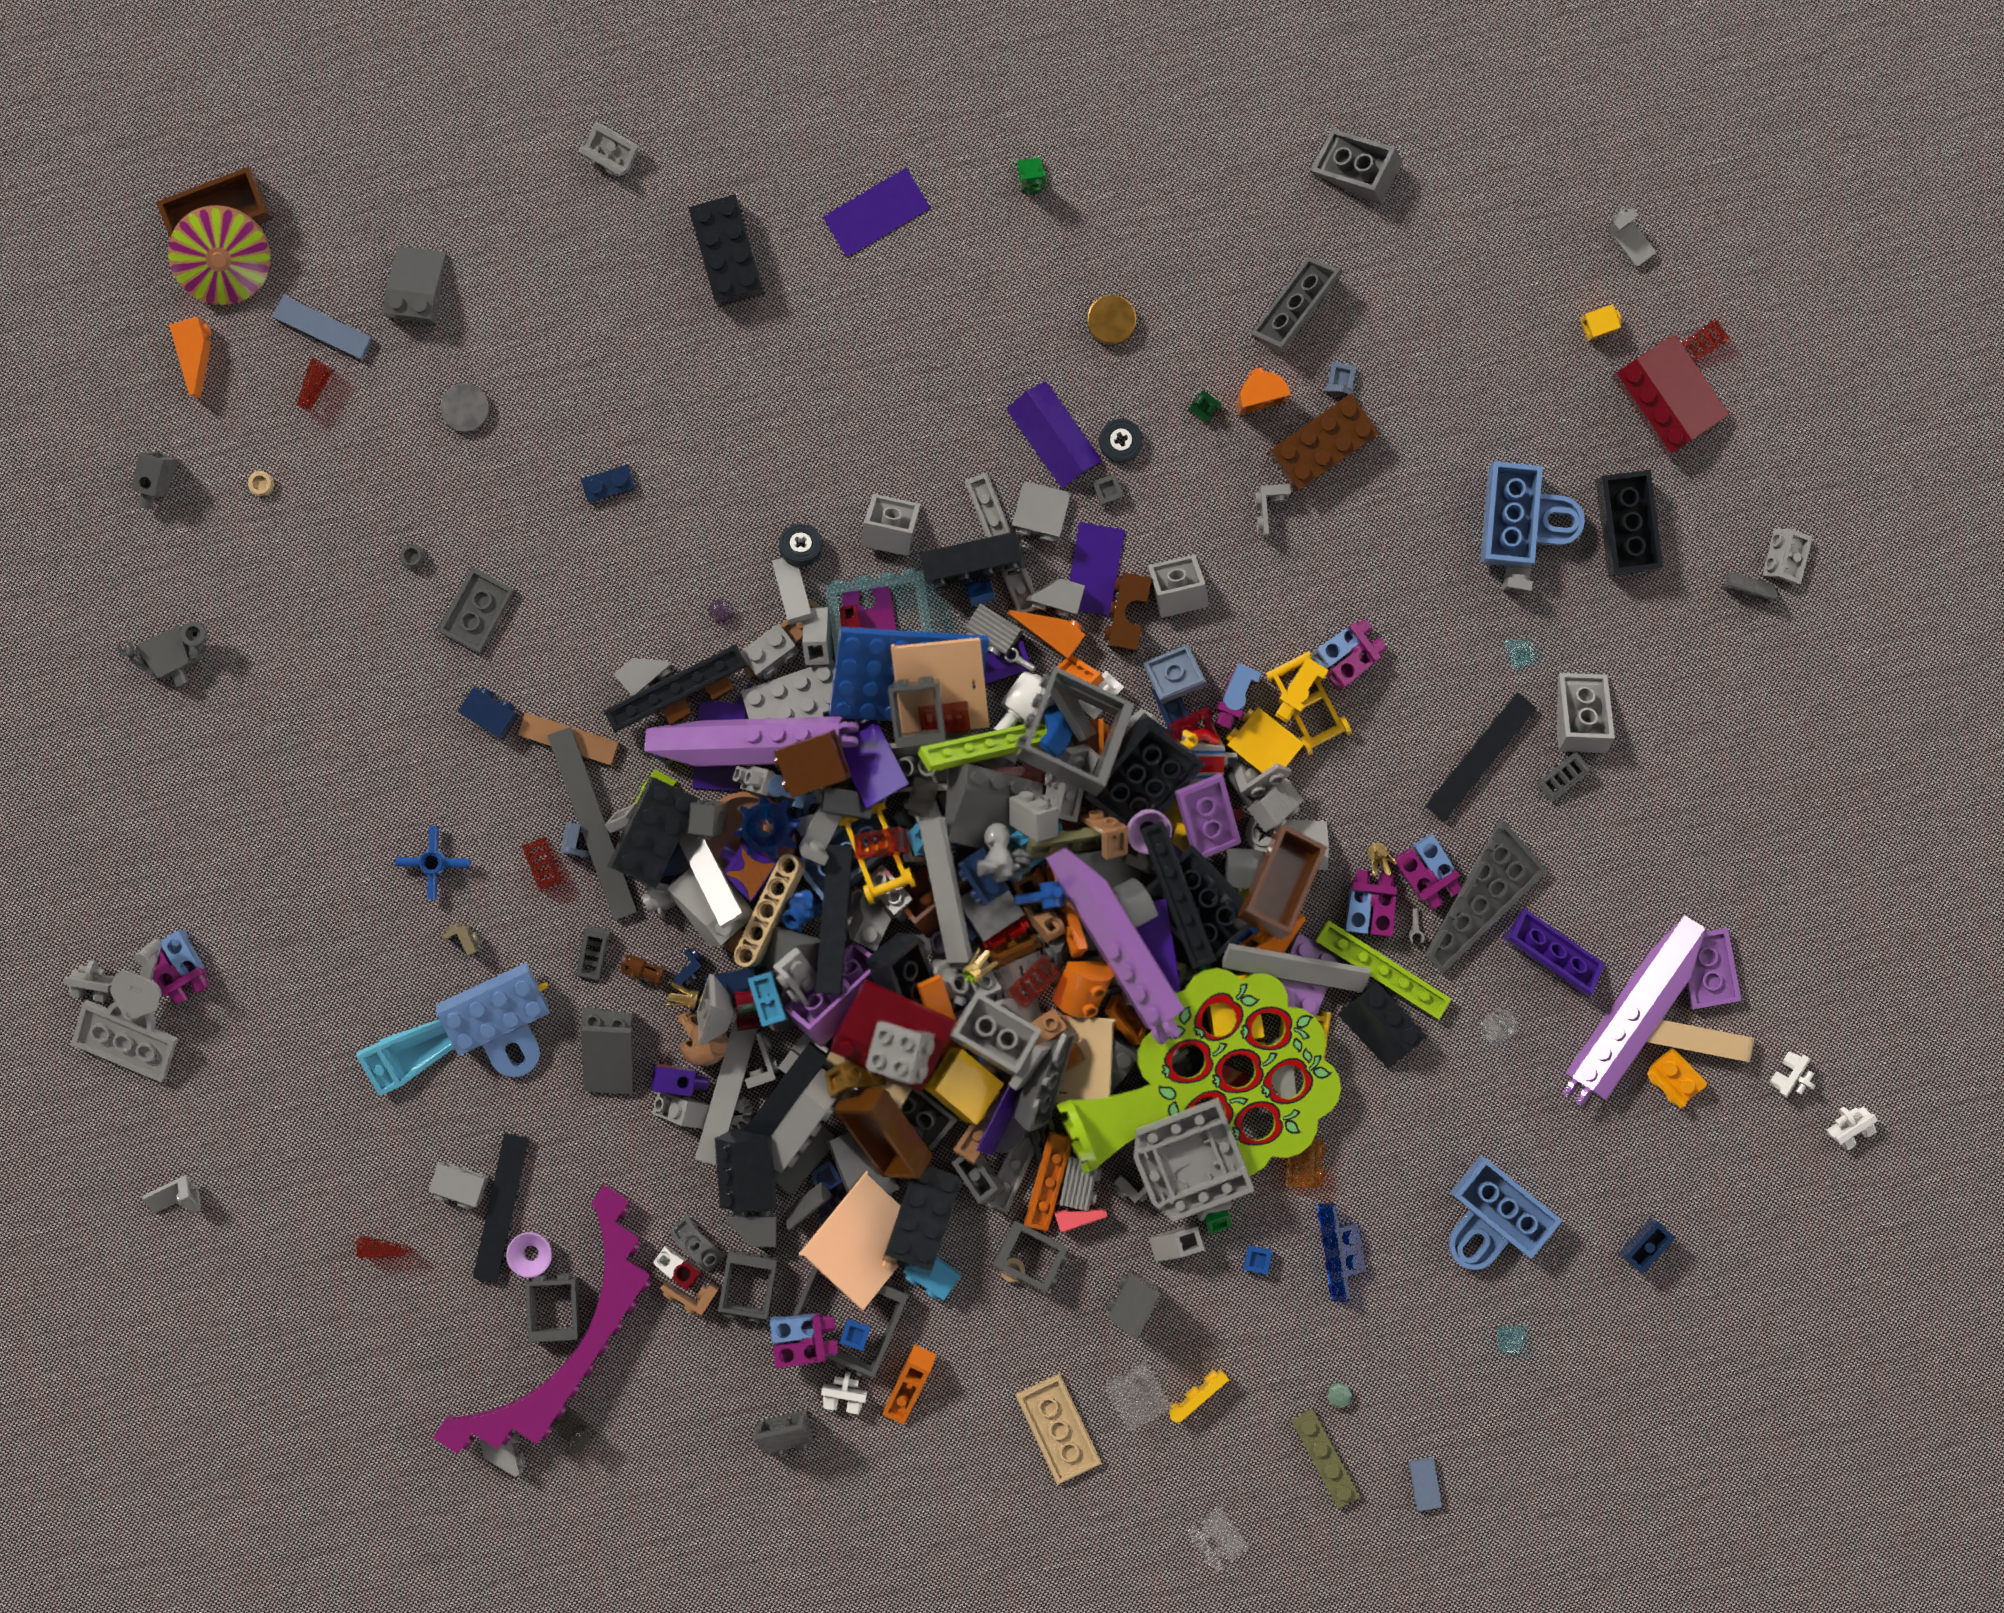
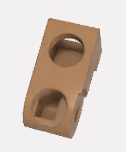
(1044, 921)

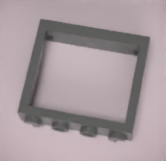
(1092, 695)
(845, 1360)

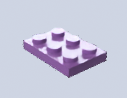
(1208, 816)
(1714, 972)
(1304, 994)

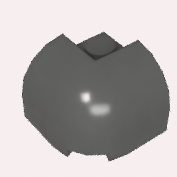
(1241, 866)
(1135, 901)

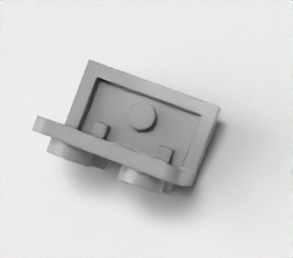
(1040, 511)
(900, 1052)

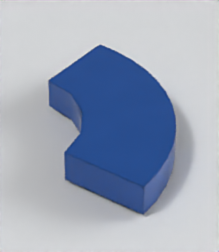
(1058, 732)

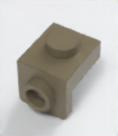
(469, 939)

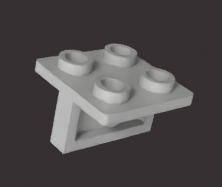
(1063, 796)

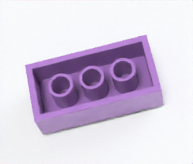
(827, 1011)

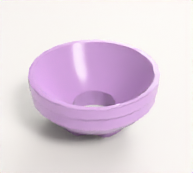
(1134, 834)
(520, 1263)

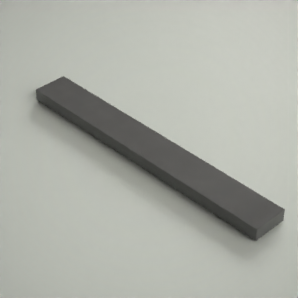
(591, 821)

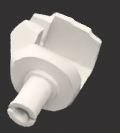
(1019, 699)

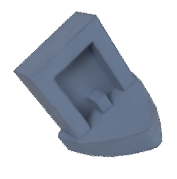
(1340, 379)
(570, 841)

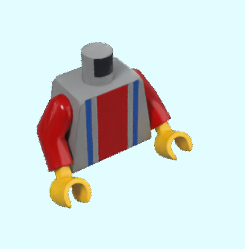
(1210, 751)

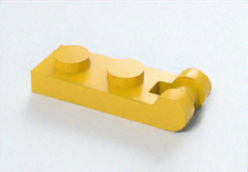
(1197, 1395)

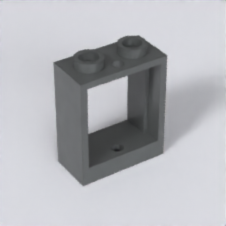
(919, 737)
(1007, 1246)
(749, 1259)
(552, 1333)

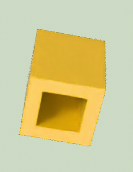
(1601, 322)

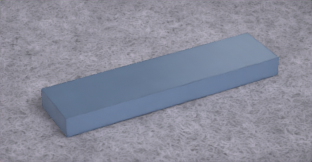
(322, 327)

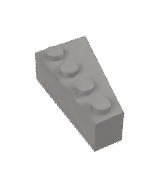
(801, 1122)

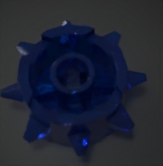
(761, 840)

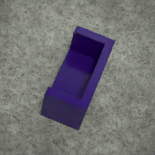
(998, 669)

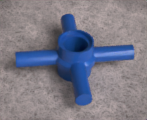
(422, 862)
(1050, 895)

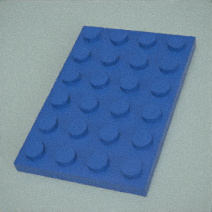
(866, 669)

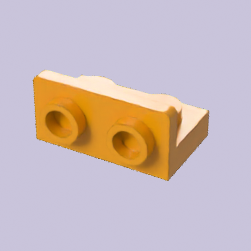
(1676, 1078)

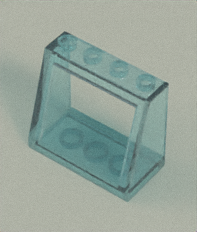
(886, 579)

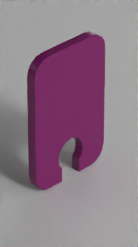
(880, 615)

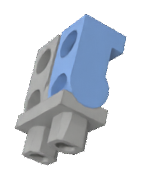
(765, 783)

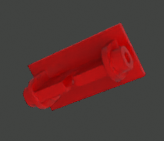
(1012, 930)

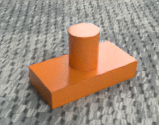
(1081, 670)
(1126, 1020)

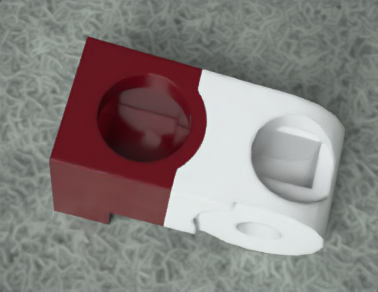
(678, 1268)

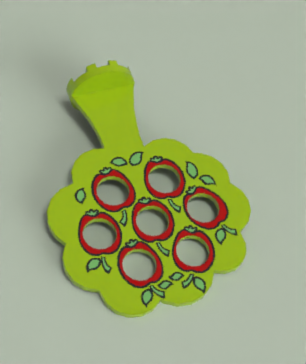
(1108, 1123)

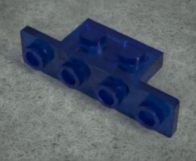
(1341, 1249)

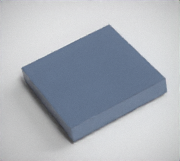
(1174, 674)

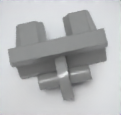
(89, 978)

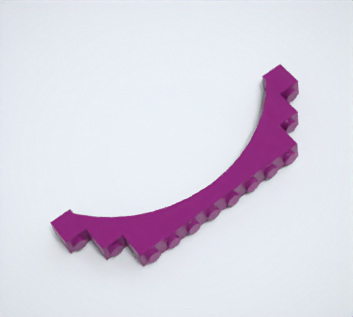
(536, 1410)

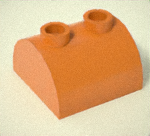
(1261, 392)
(1082, 988)

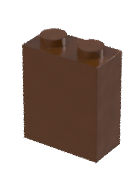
(812, 763)

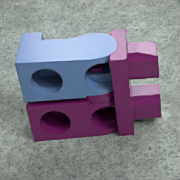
(1356, 649)
(1234, 695)
(1433, 876)
(1367, 897)
(179, 966)
(808, 1332)

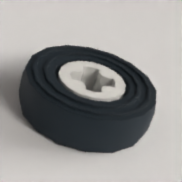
(1115, 451)
(800, 556)

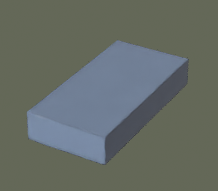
(1424, 1483)

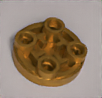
(1111, 319)

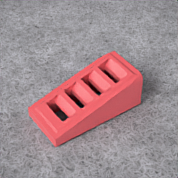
(1072, 1219)

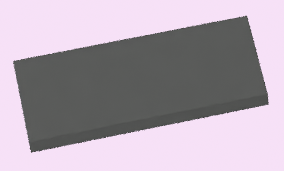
(1295, 304)
(782, 944)

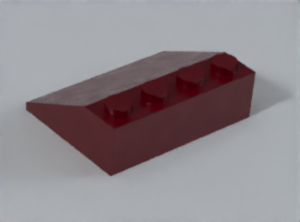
(1670, 394)
(879, 1004)

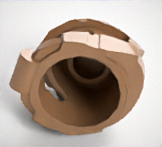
(697, 1053)

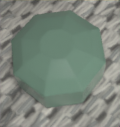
(1339, 1395)

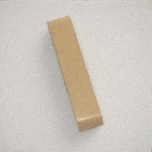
(759, 918)
(1703, 1040)

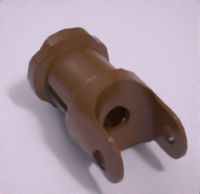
(641, 969)

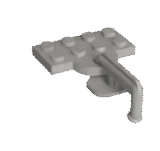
(793, 696)
(127, 1028)

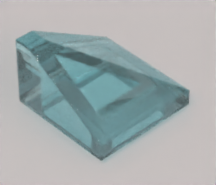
(1520, 651)
(1510, 1338)

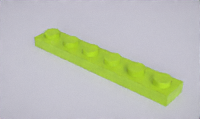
(976, 747)
(1383, 969)

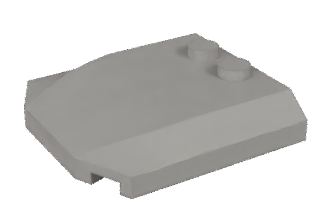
(1191, 1161)

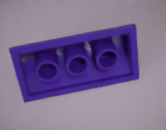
(1053, 434)
(1554, 952)

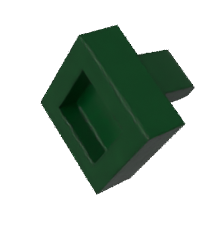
(1204, 407)

